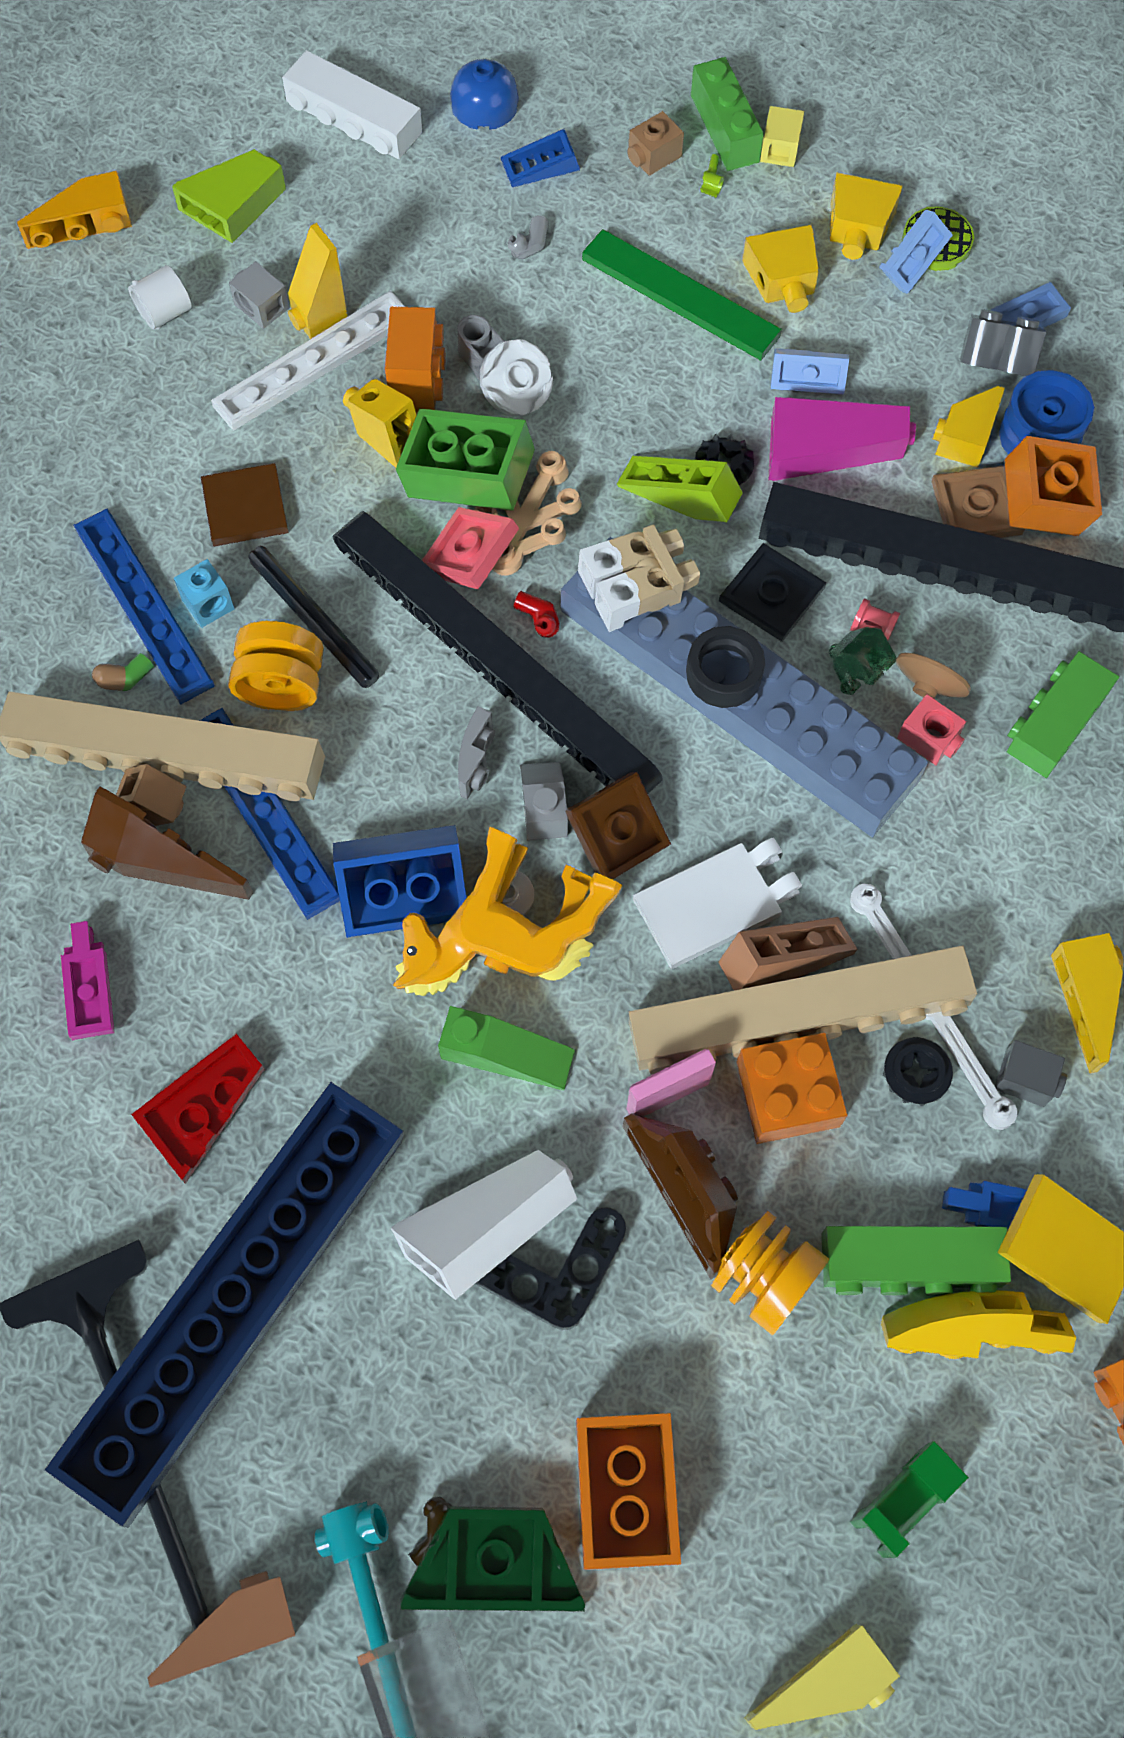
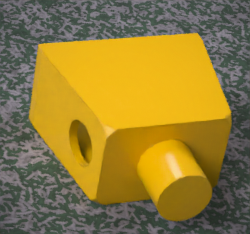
(861, 213)
(783, 265)
(381, 417)

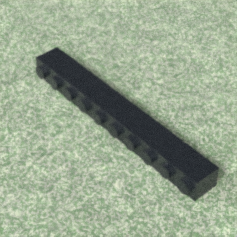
(945, 555)

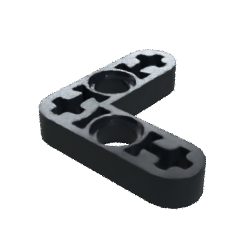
(550, 1288)

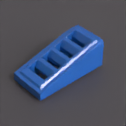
(547, 146)

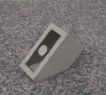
(544, 801)

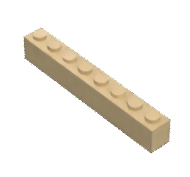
(174, 745)
(804, 1007)

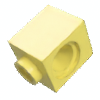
(781, 136)

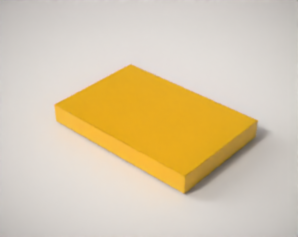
(1067, 1248)

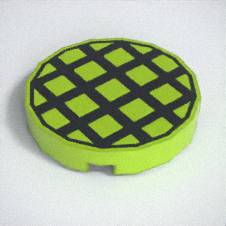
(959, 244)

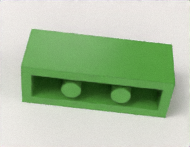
(726, 114)
(1060, 713)

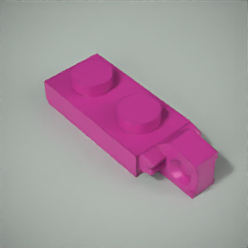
(86, 985)

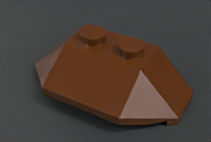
(688, 1184)

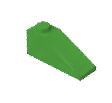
(503, 1049)

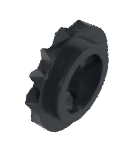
(741, 457)
(930, 1057)

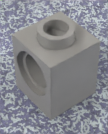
(259, 294)

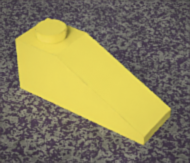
(834, 1682)

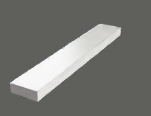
(306, 363)

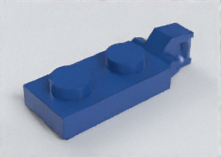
(985, 1203)

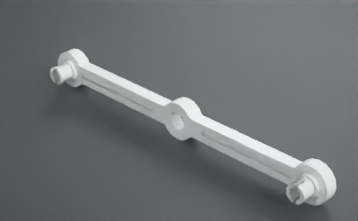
(998, 1110)

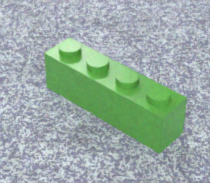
(914, 1258)

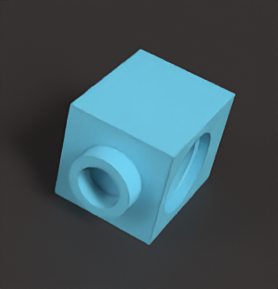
(204, 593)

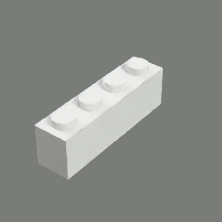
(352, 105)

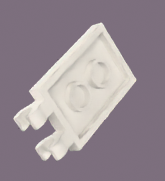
(714, 901)

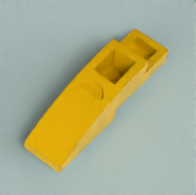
(961, 1321)

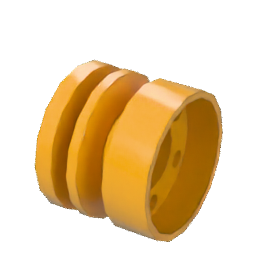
(769, 1272)

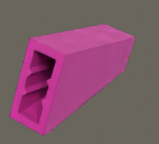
(834, 435)

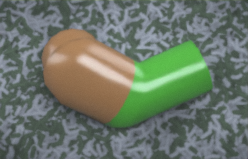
(122, 677)

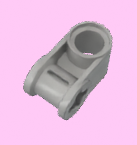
(475, 350)

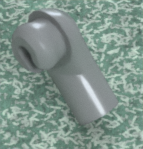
(532, 243)

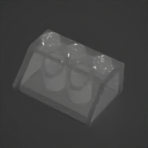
(423, 1686)

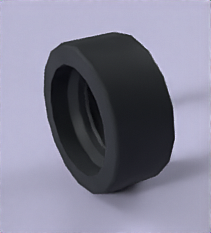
(729, 639)

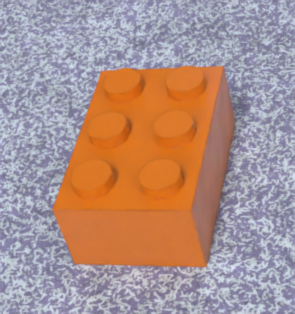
(627, 1491)

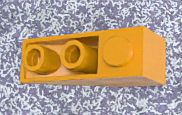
(81, 210)

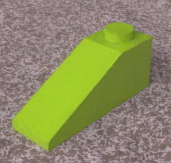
(684, 485)

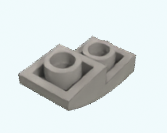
(472, 755)

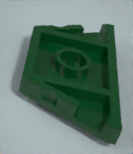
(493, 1564)

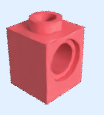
(932, 715)

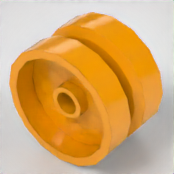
(276, 666)

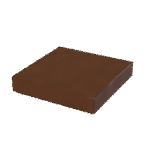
(244, 504)
(618, 826)

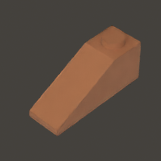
(785, 952)
(240, 1625)

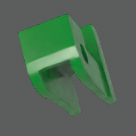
(923, 1482)

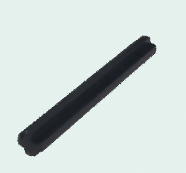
(313, 617)

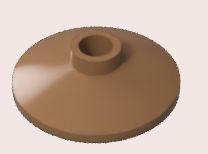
(932, 677)

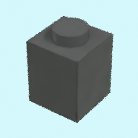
(1031, 1074)

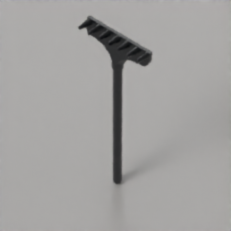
(80, 1303)

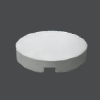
(516, 377)

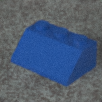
(398, 875)

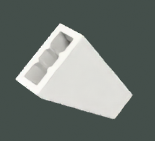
(485, 1222)

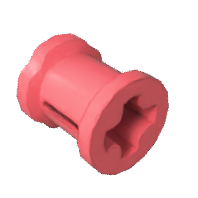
(875, 618)

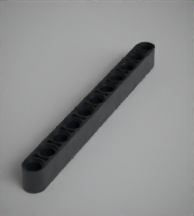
(494, 653)

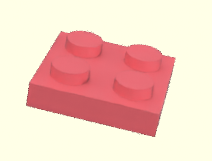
(470, 546)

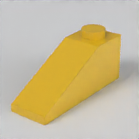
(317, 286)
(1091, 985)

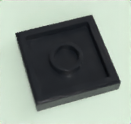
(772, 592)

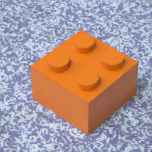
(415, 355)
(1053, 486)
(791, 1088)

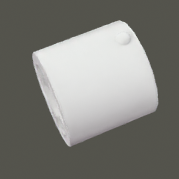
(159, 297)

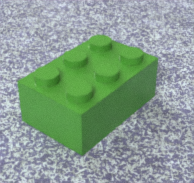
(466, 459)

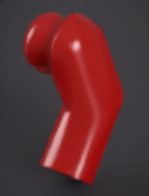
(542, 613)

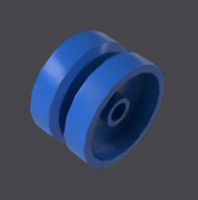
(1047, 407)

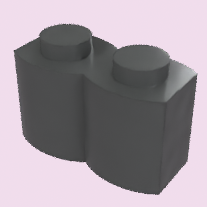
(1003, 344)

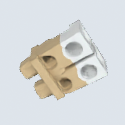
(636, 574)

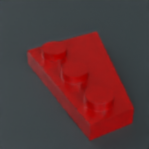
(198, 1105)

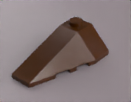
(131, 845)

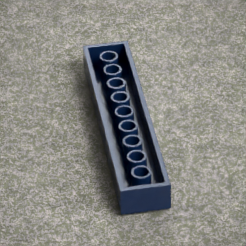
(225, 1307)

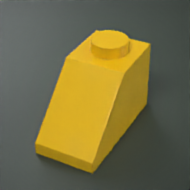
(968, 427)

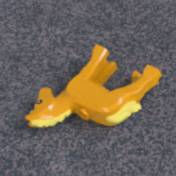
(501, 933)

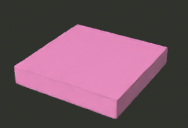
(671, 1084)

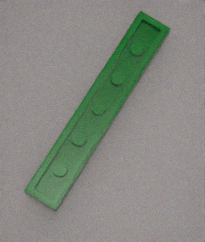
(681, 294)

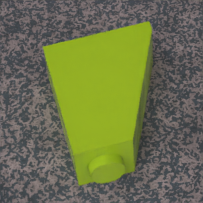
(231, 193)

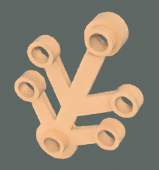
(551, 472)

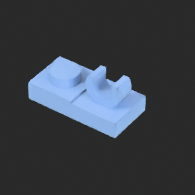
(916, 251)
(809, 371)

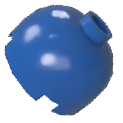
(484, 94)

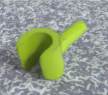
(712, 182)

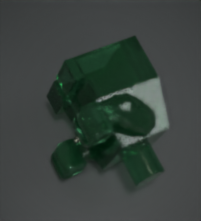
(861, 656)

